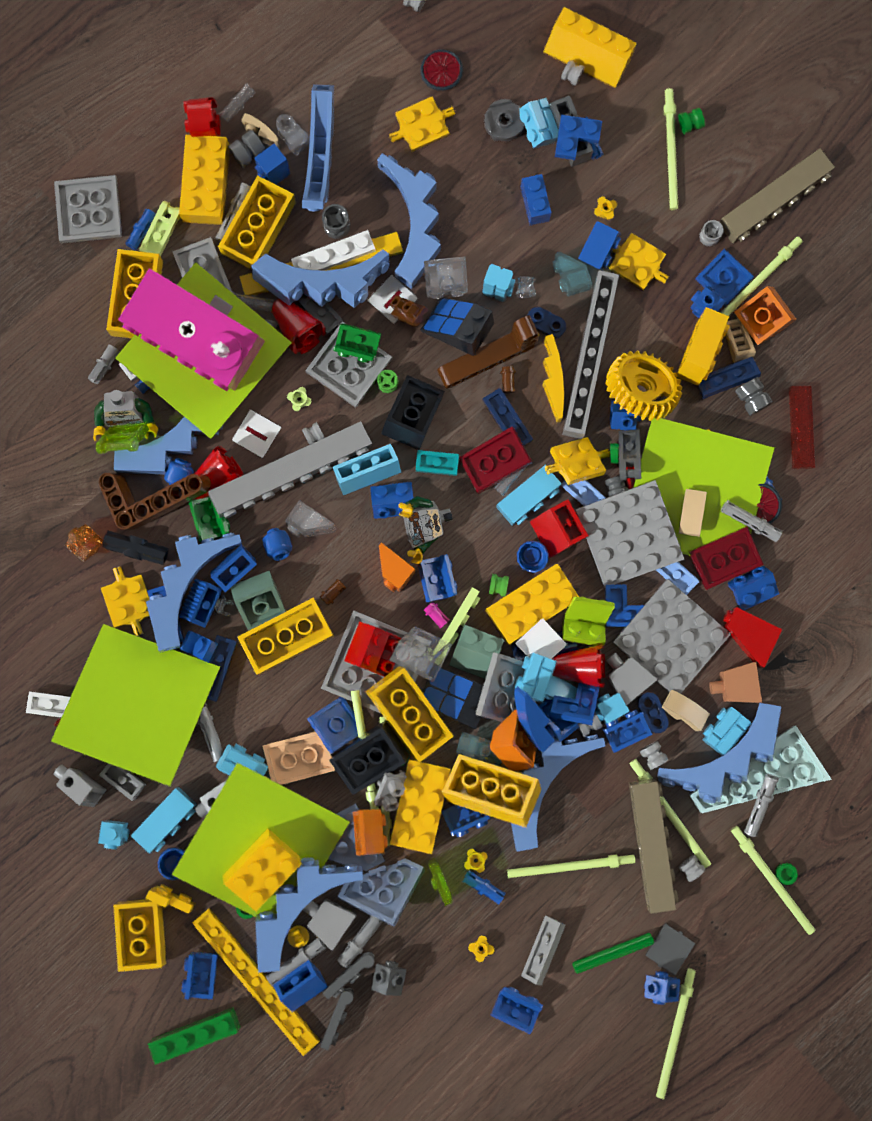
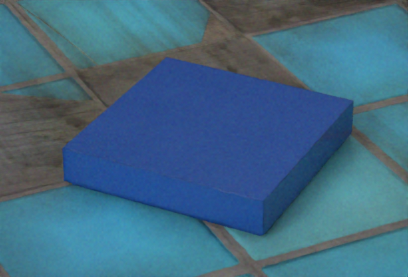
(725, 276)
(335, 724)

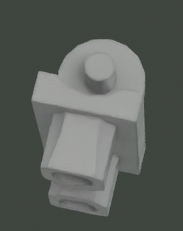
(389, 790)

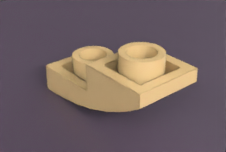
(265, 134)
(692, 512)
(684, 708)

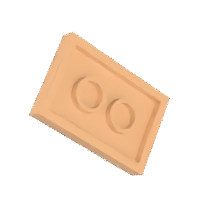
(297, 758)

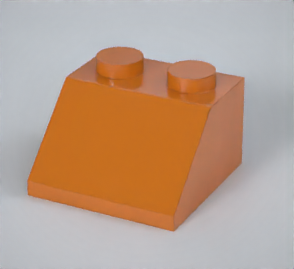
(765, 315)
(394, 569)
(512, 744)
(369, 831)

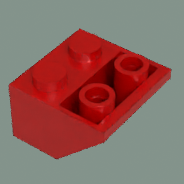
(559, 528)
(372, 649)

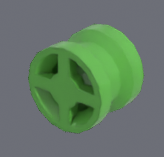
(386, 377)
(498, 585)

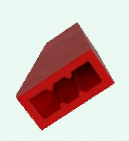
(752, 634)

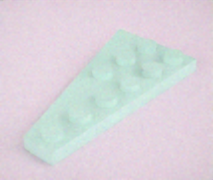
(792, 763)

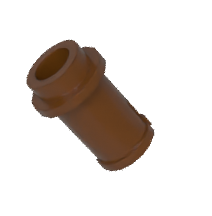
(508, 379)
(332, 592)

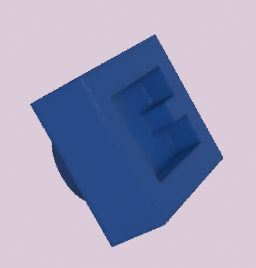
(198, 646)

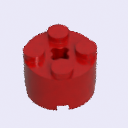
(202, 117)

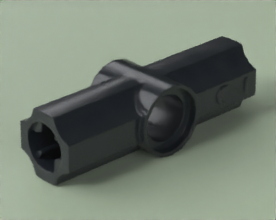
(135, 547)

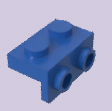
(387, 499)
(437, 578)
(754, 587)
(557, 727)
(627, 731)
(461, 819)
(200, 975)
(516, 1009)

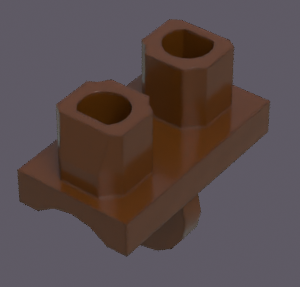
(407, 311)

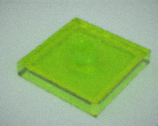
(439, 882)

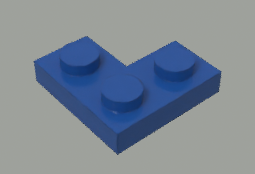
(573, 130)
(622, 612)
(578, 709)

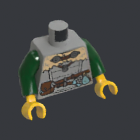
(122, 409)
(422, 524)

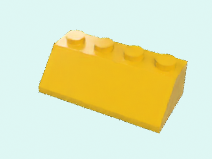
(590, 45)

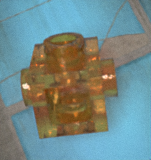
(83, 542)

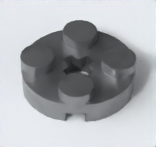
(498, 130)

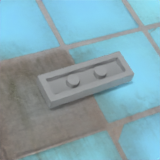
(543, 950)

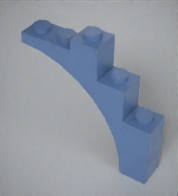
(320, 147)
(416, 192)
(321, 286)
(154, 457)
(192, 557)
(553, 761)
(735, 764)
(312, 882)

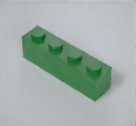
(194, 1035)

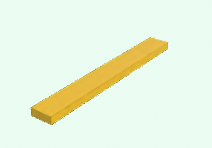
(389, 243)
(257, 984)

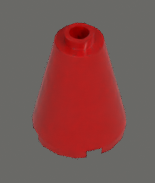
(298, 326)
(218, 469)
(581, 666)

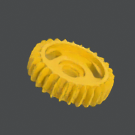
(653, 375)

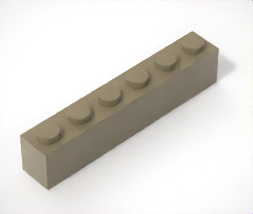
(776, 196)
(652, 845)

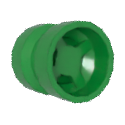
(691, 121)

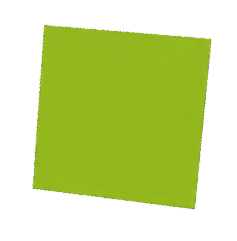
(184, 389)
(707, 462)
(136, 705)
(239, 817)

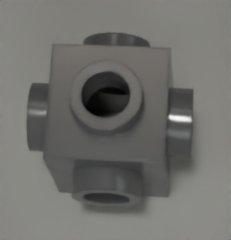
(389, 978)

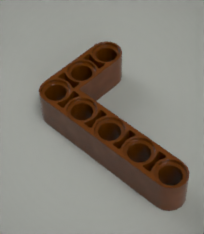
(520, 340)
(152, 503)

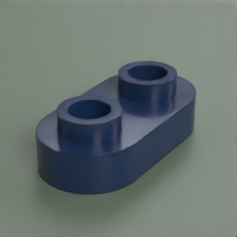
(547, 319)
(653, 712)

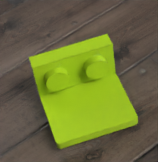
(586, 621)

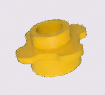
(600, 211)
(470, 864)
(487, 949)

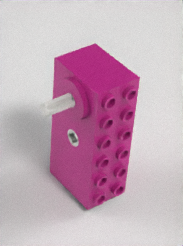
(168, 314)

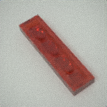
(801, 427)

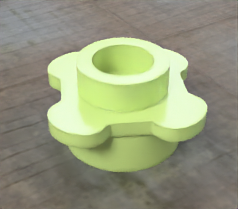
(293, 396)

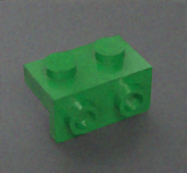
(357, 343)
(207, 520)

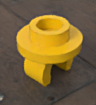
(298, 936)

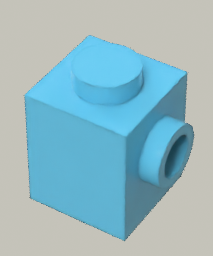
(610, 707)
(113, 834)

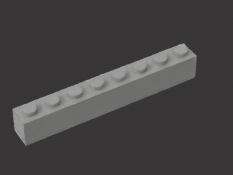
(590, 354)
(290, 470)

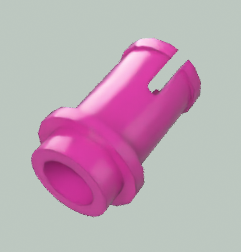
(436, 614)

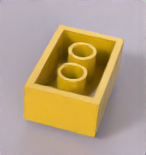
(703, 346)
(261, 870)
(139, 935)

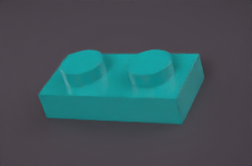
(437, 462)

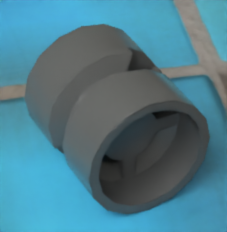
(245, 150)
(336, 221)
(754, 396)

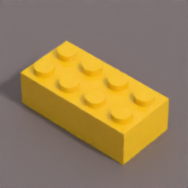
(204, 179)
(257, 222)
(128, 274)
(531, 602)
(285, 636)
(409, 713)
(492, 790)
(420, 806)

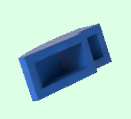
(532, 720)

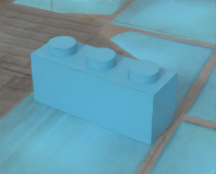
(367, 469)
(529, 496)
(164, 821)

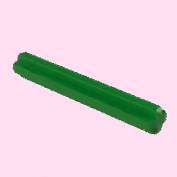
(613, 953)

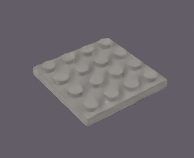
(630, 533)
(671, 637)
(345, 677)

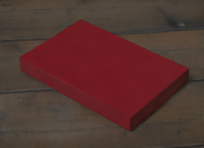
(495, 460)
(726, 558)

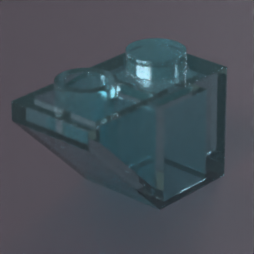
(573, 274)
(477, 748)

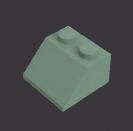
(257, 600)
(475, 651)

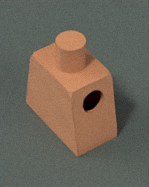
(738, 684)

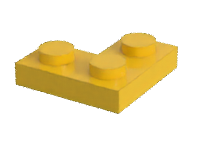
(164, 896)

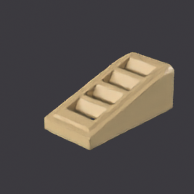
(739, 352)

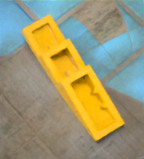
(554, 385)

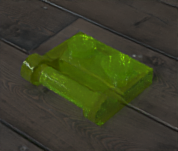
(122, 438)

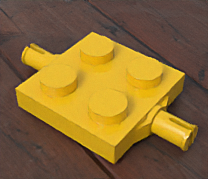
(422, 124)
(638, 262)
(577, 461)
(126, 601)

